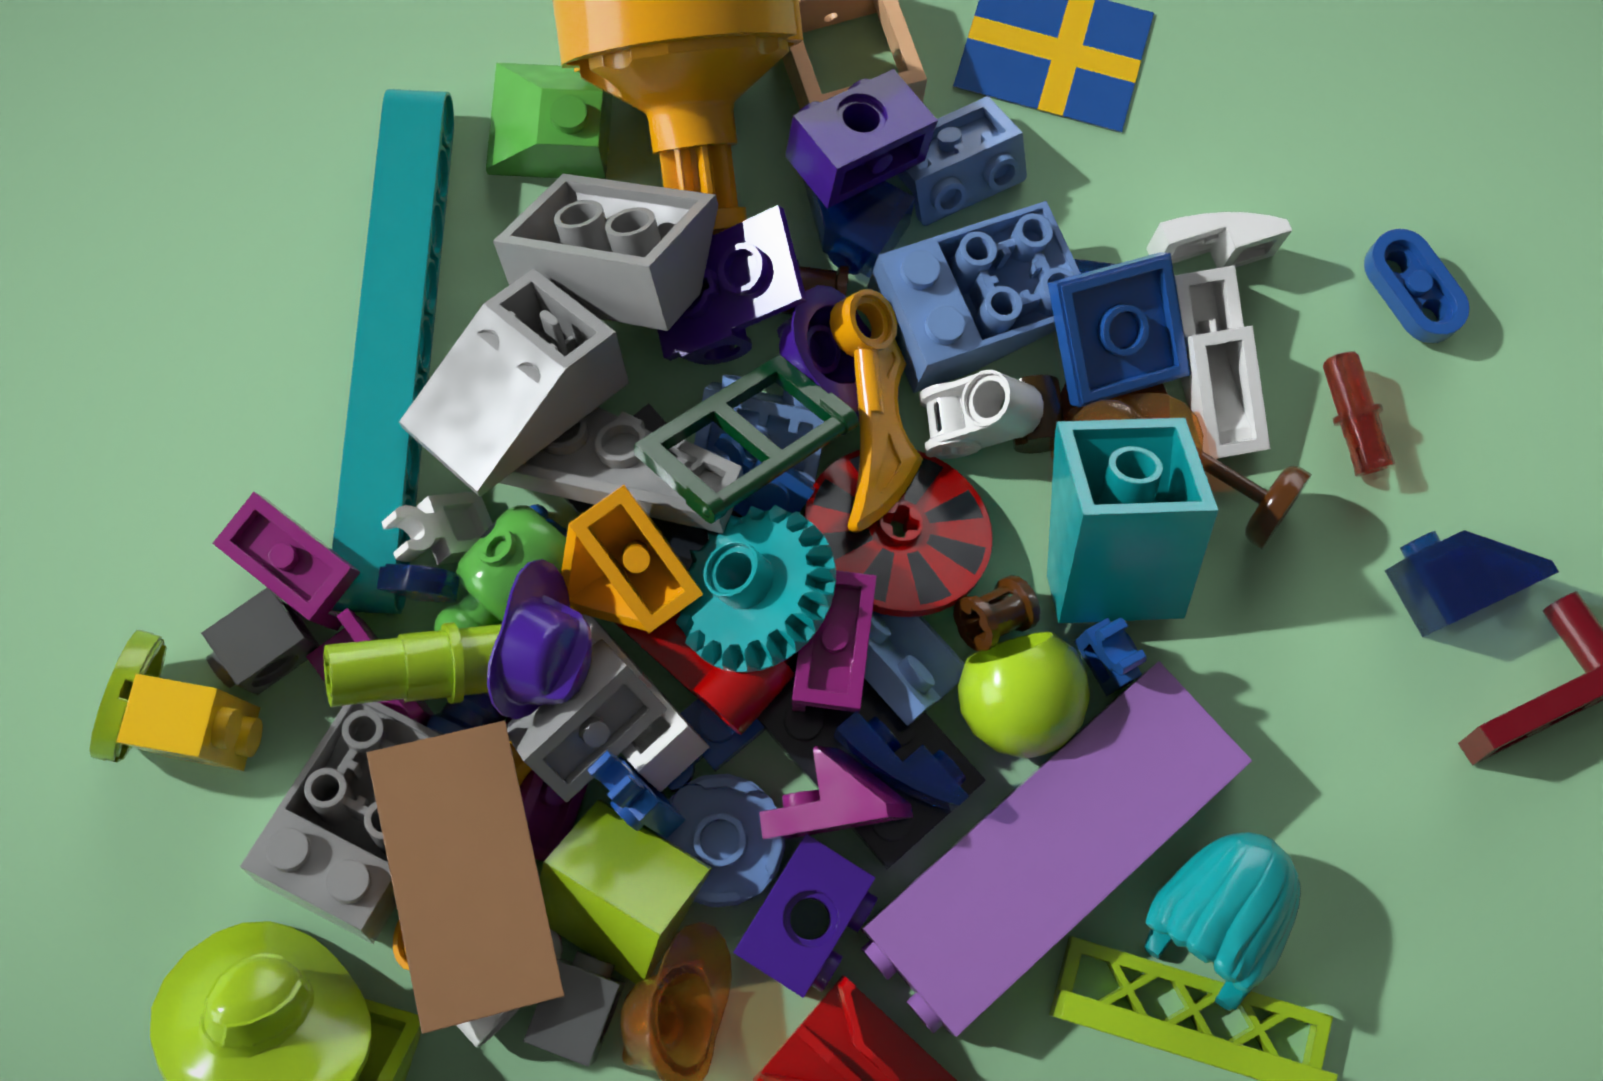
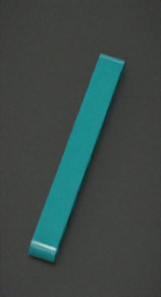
(393, 337)

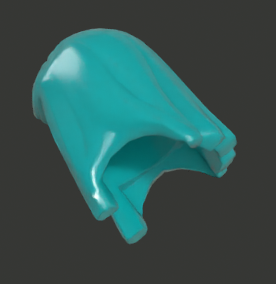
(1229, 909)

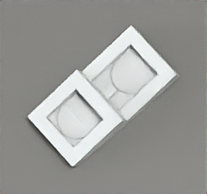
(1228, 236)

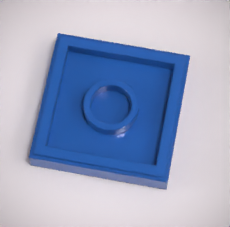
(1119, 329)

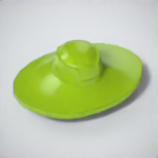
(260, 1009)

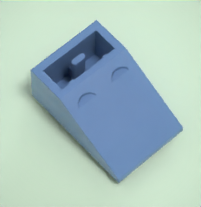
(973, 292)

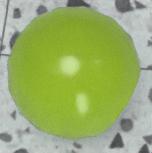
(1025, 694)

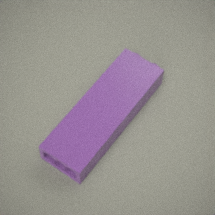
(1052, 850)

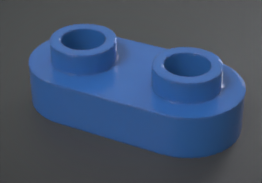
(1420, 285)

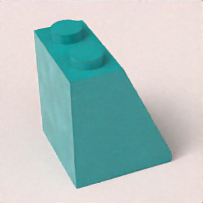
(1126, 520)

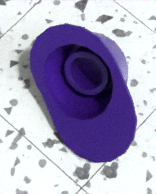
(810, 347)
(540, 646)

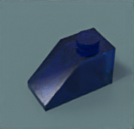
(862, 225)
(1460, 576)

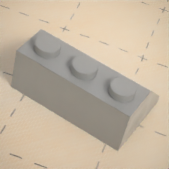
(615, 247)

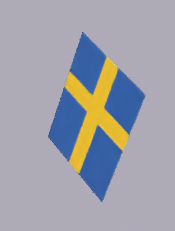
(1057, 56)

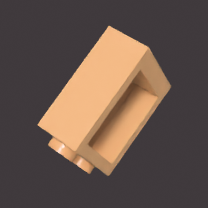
(823, 13)

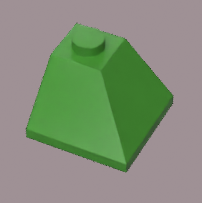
(547, 123)

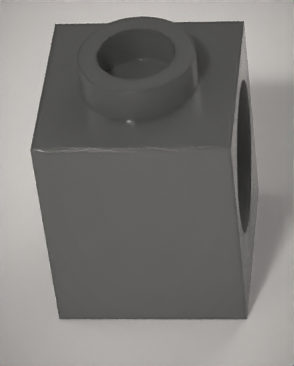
(258, 643)
(580, 1019)

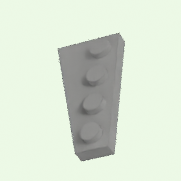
(600, 457)

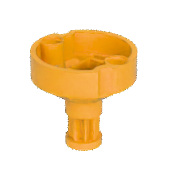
(684, 71)

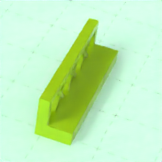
(1182, 1041)

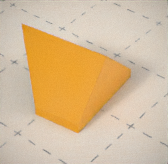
(624, 566)

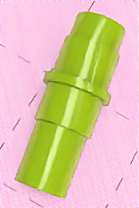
(410, 667)

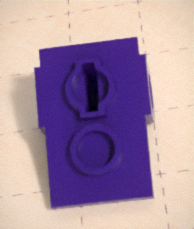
(745, 281)

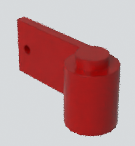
(730, 695)

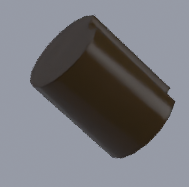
(1043, 436)

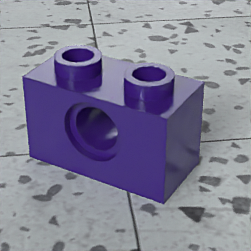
(860, 137)
(810, 874)

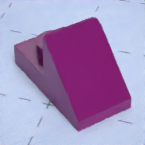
(845, 800)

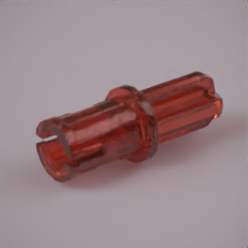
(1357, 414)

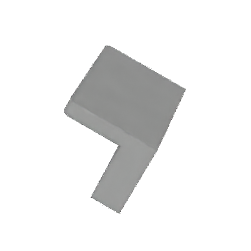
(602, 716)

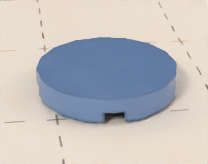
(727, 835)

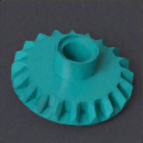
(761, 589)

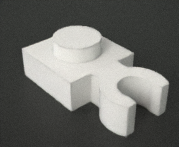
(440, 522)

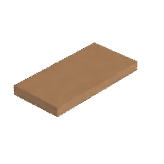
(464, 876)

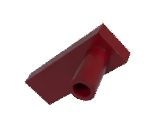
(1584, 639)

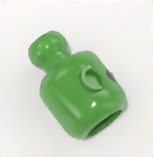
(494, 562)

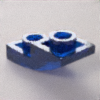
(921, 775)

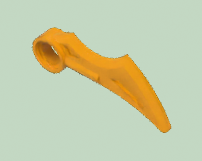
(886, 453)

